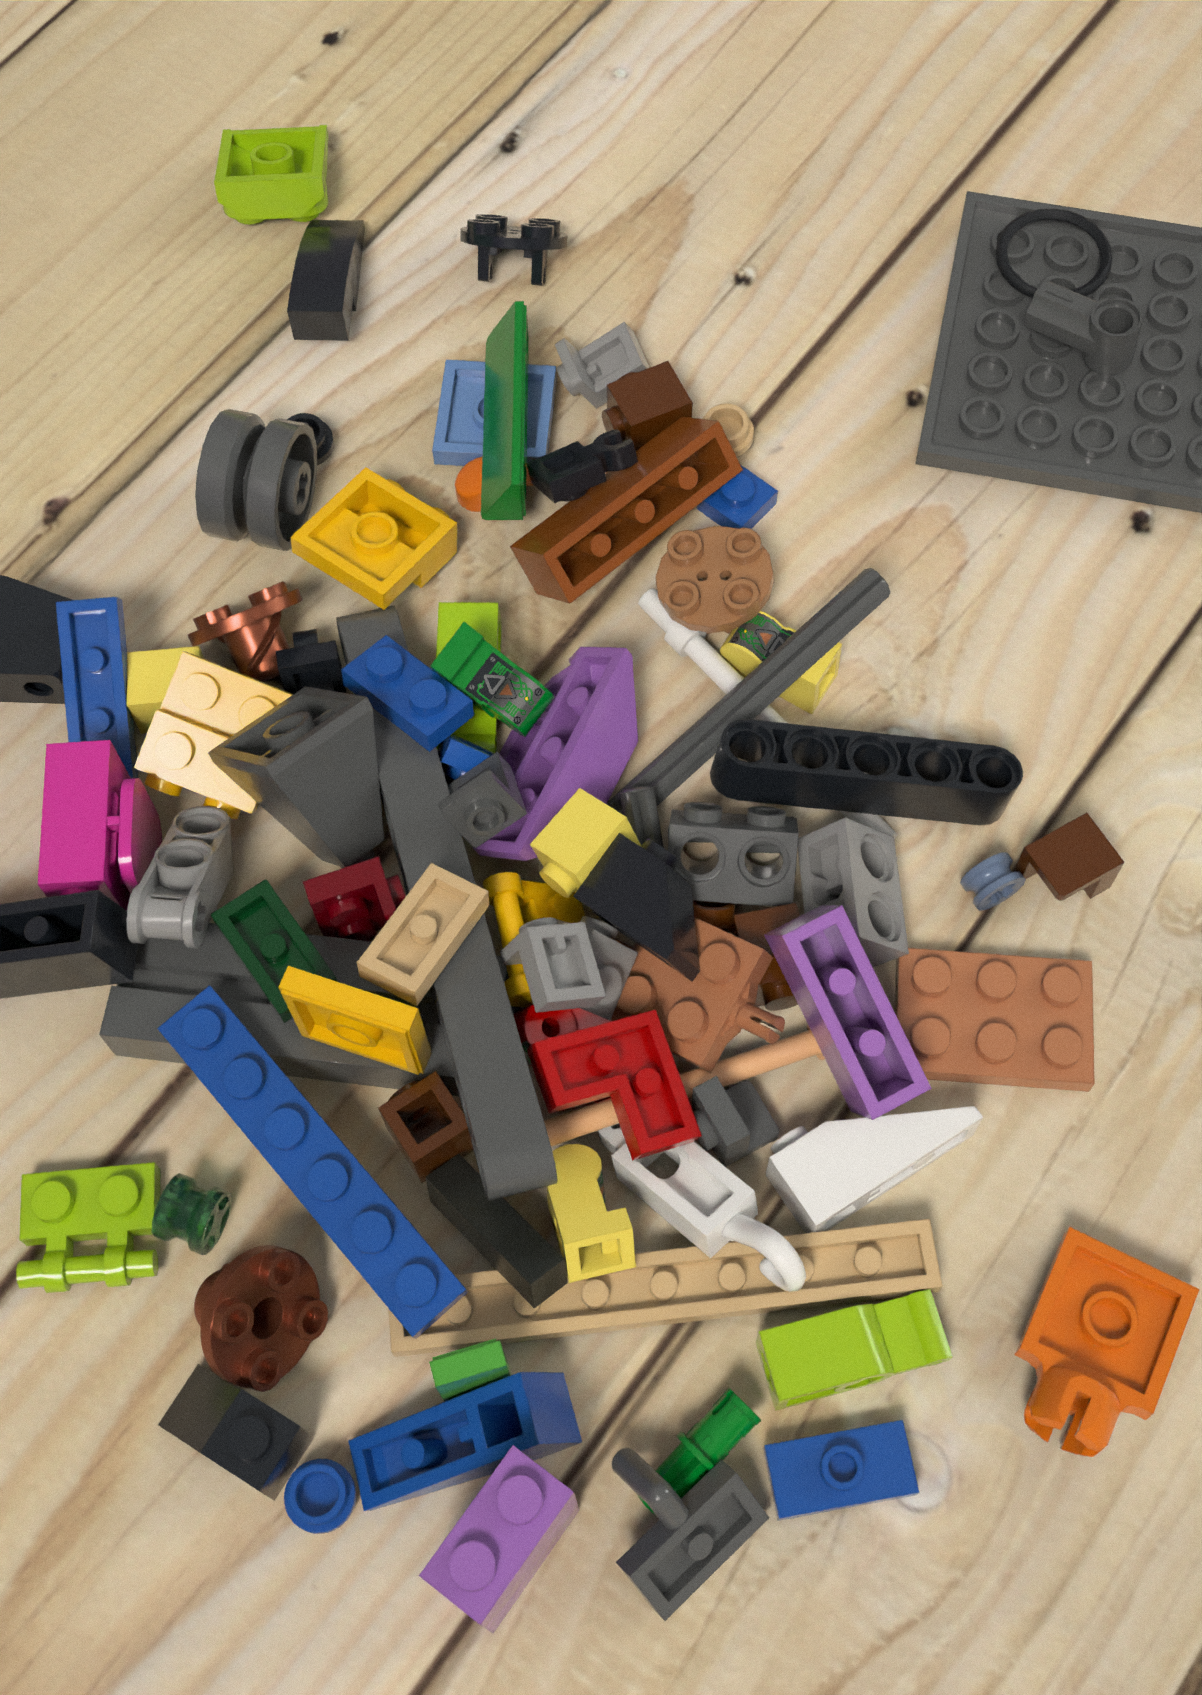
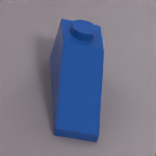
(464, 1438)

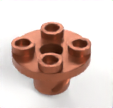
(252, 633)
(259, 1316)

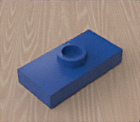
(840, 1470)

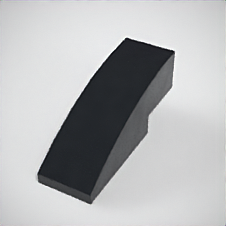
(326, 280)

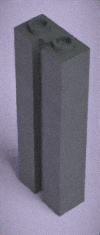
(172, 975)

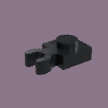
(576, 468)

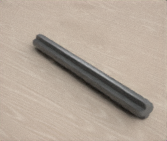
(762, 685)

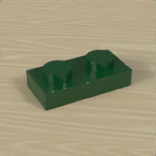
(268, 941)

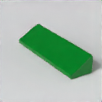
(506, 418)

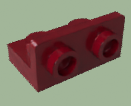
(354, 900)

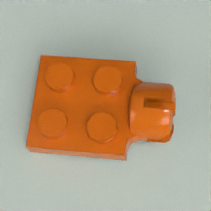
(1100, 1341)

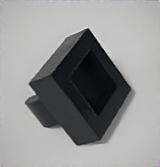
(310, 664)

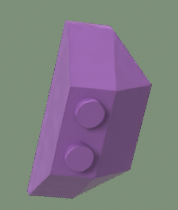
(573, 745)

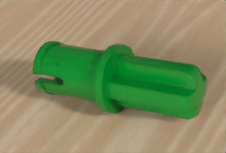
(707, 1443)

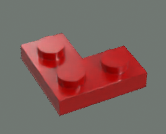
(632, 1067)

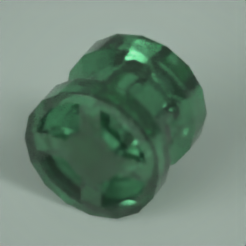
(191, 1214)

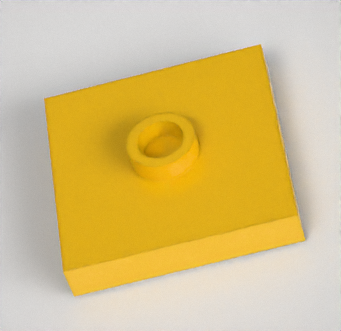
(356, 1020)

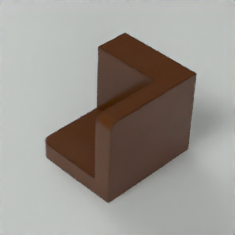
(1072, 859)

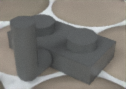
(692, 1531)

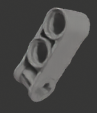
(183, 879)

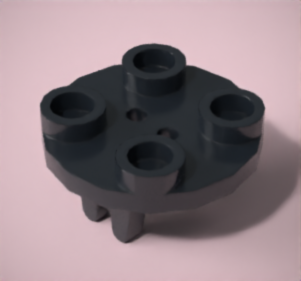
(493, 235)

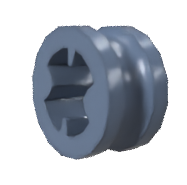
(992, 881)

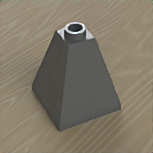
(313, 772)

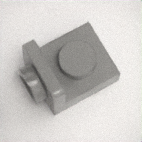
(556, 964)

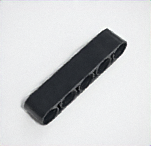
(902, 778)

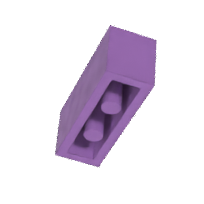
(848, 1011)

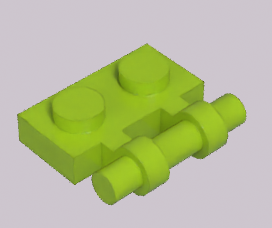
(84, 1207)

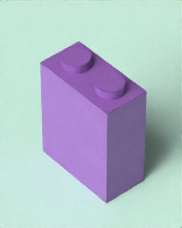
(501, 1539)

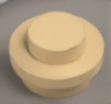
(735, 424)

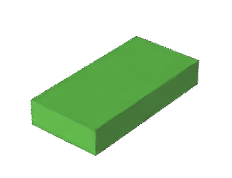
(469, 1368)

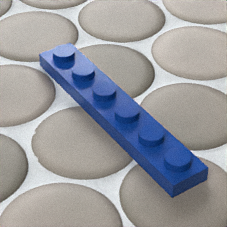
(313, 1162)

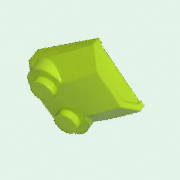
(273, 173)

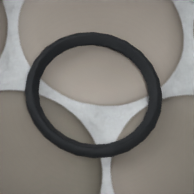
(1061, 215)

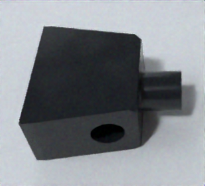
(29, 644)

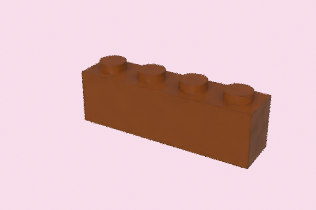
(627, 510)

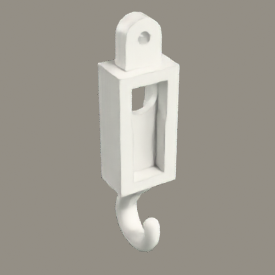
(706, 1205)

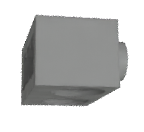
(857, 870)

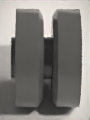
(255, 479)

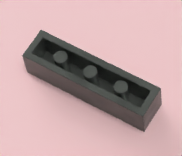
(497, 1231)

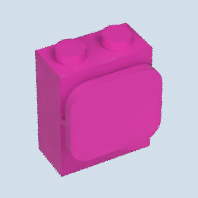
(94, 823)

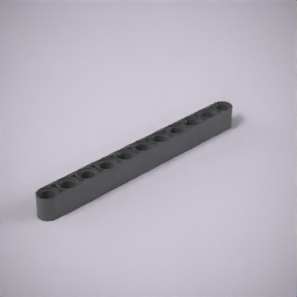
(470, 990)

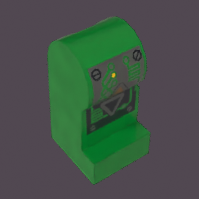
(492, 680)

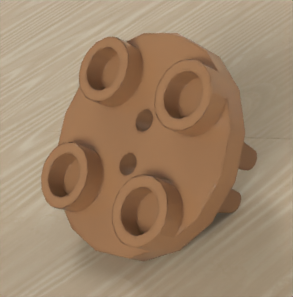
(712, 555)

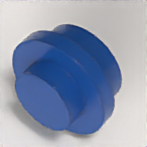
(320, 1496)

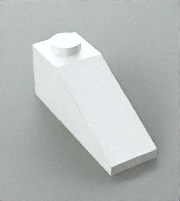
(854, 1161)

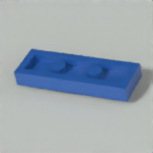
(96, 674)

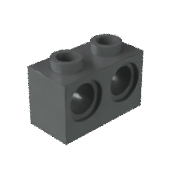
(730, 874)

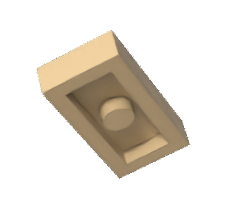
(423, 934)

